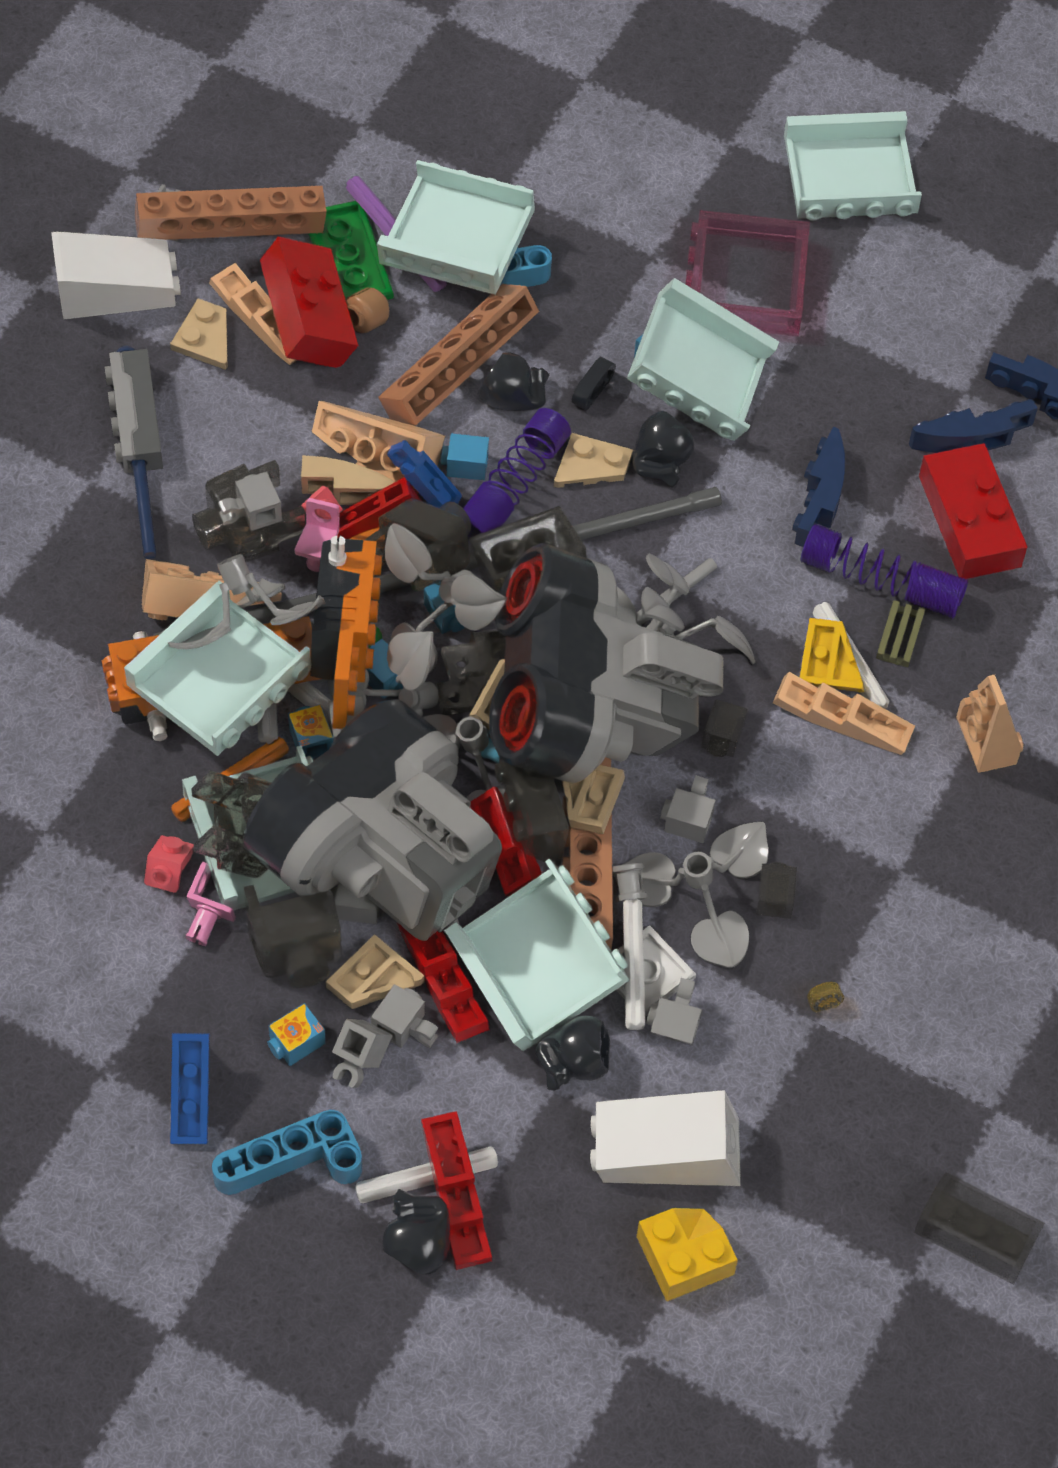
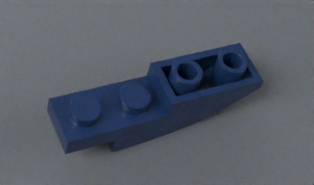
(1031, 379)
(964, 430)
(824, 486)

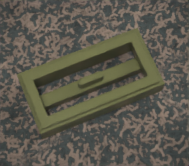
(906, 611)

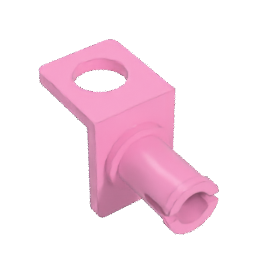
(317, 531)
(207, 909)

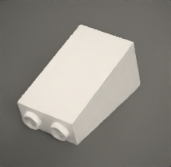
(113, 274)
(667, 1140)

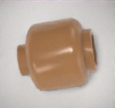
(367, 309)

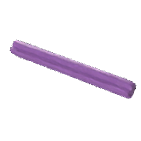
(381, 217)

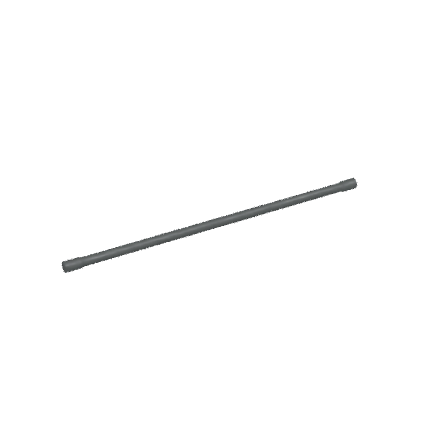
(691, 503)

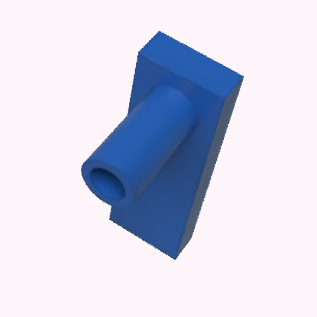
(190, 1088)

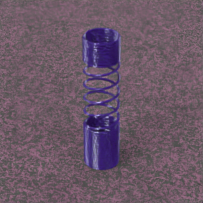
(492, 505)
(926, 585)

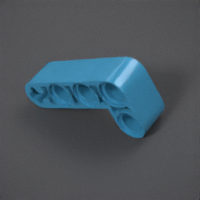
(529, 266)
(285, 1159)

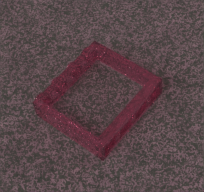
(762, 228)

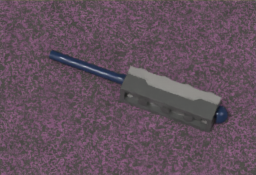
(137, 429)

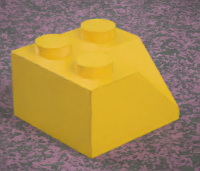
(686, 1250)

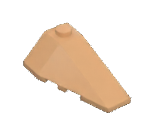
(371, 436)
(173, 588)
(989, 727)

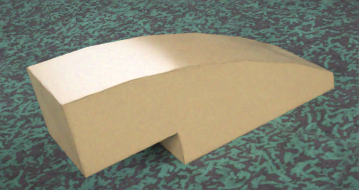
(345, 480)

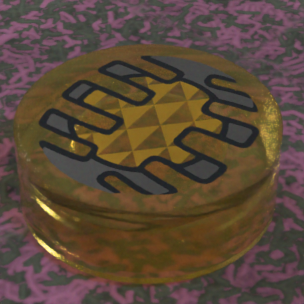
(825, 996)

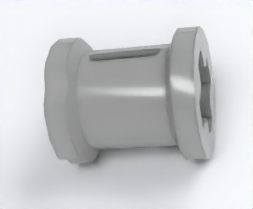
(629, 882)

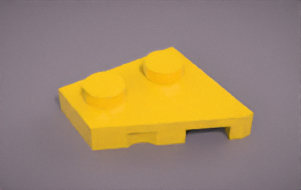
(830, 657)

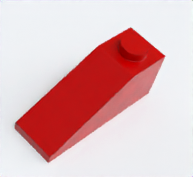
(366, 513)

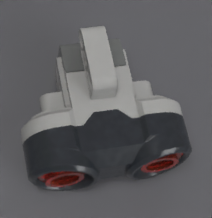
(584, 674)
(379, 822)

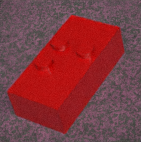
(308, 302)
(972, 511)

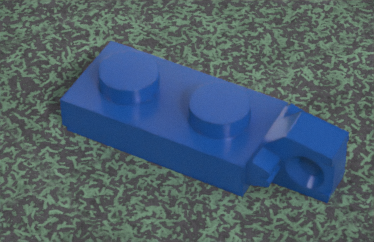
(423, 474)

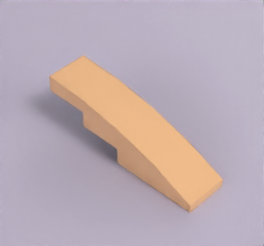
(250, 305)
(846, 715)

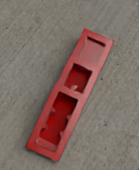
(513, 866)
(447, 984)
(456, 1186)

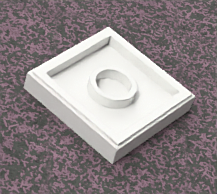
(661, 969)

